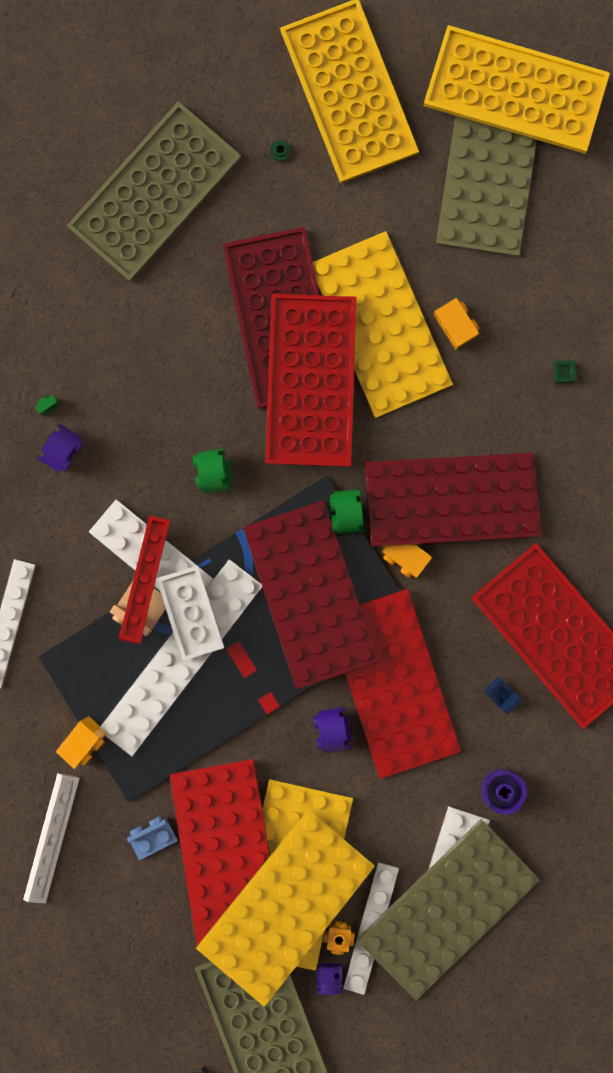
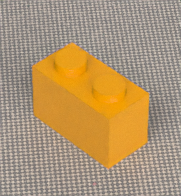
(456, 323)
(408, 557)
(81, 743)

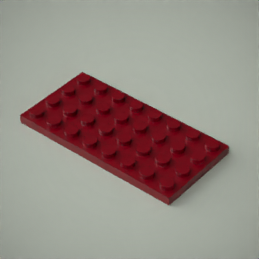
(256, 270)
(452, 499)
(310, 595)

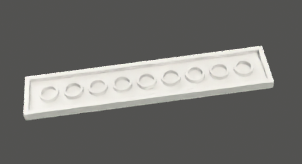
(168, 673)

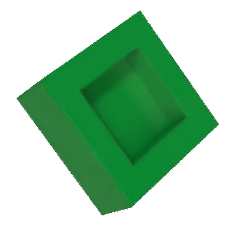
(46, 405)

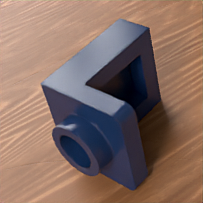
(502, 695)

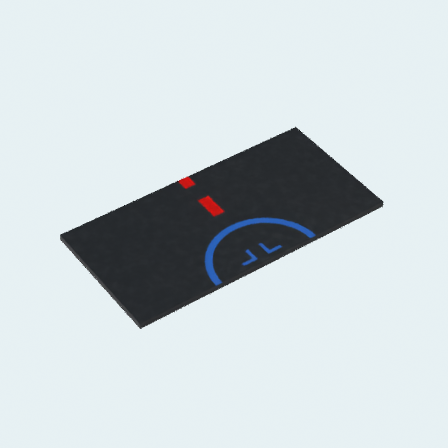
(231, 686)

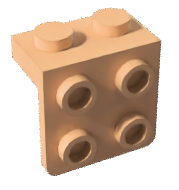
(155, 611)

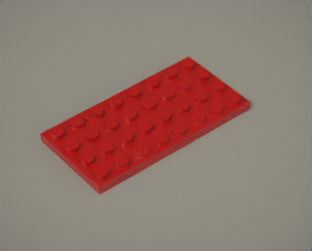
(311, 380)
(553, 632)
(400, 694)
(219, 836)

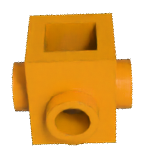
(338, 929)

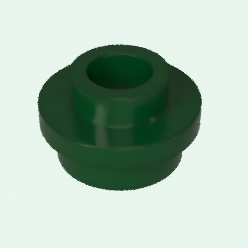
(280, 156)

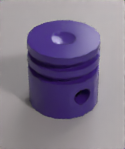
(329, 978)

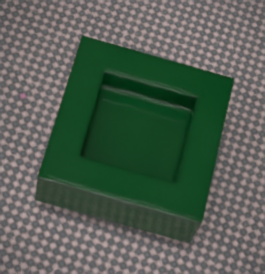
(564, 371)

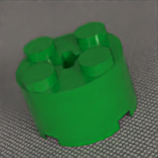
(213, 471)
(348, 511)

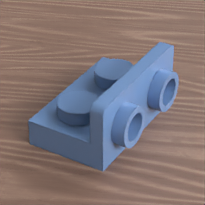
(152, 838)

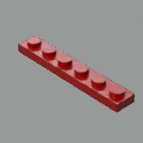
(144, 580)

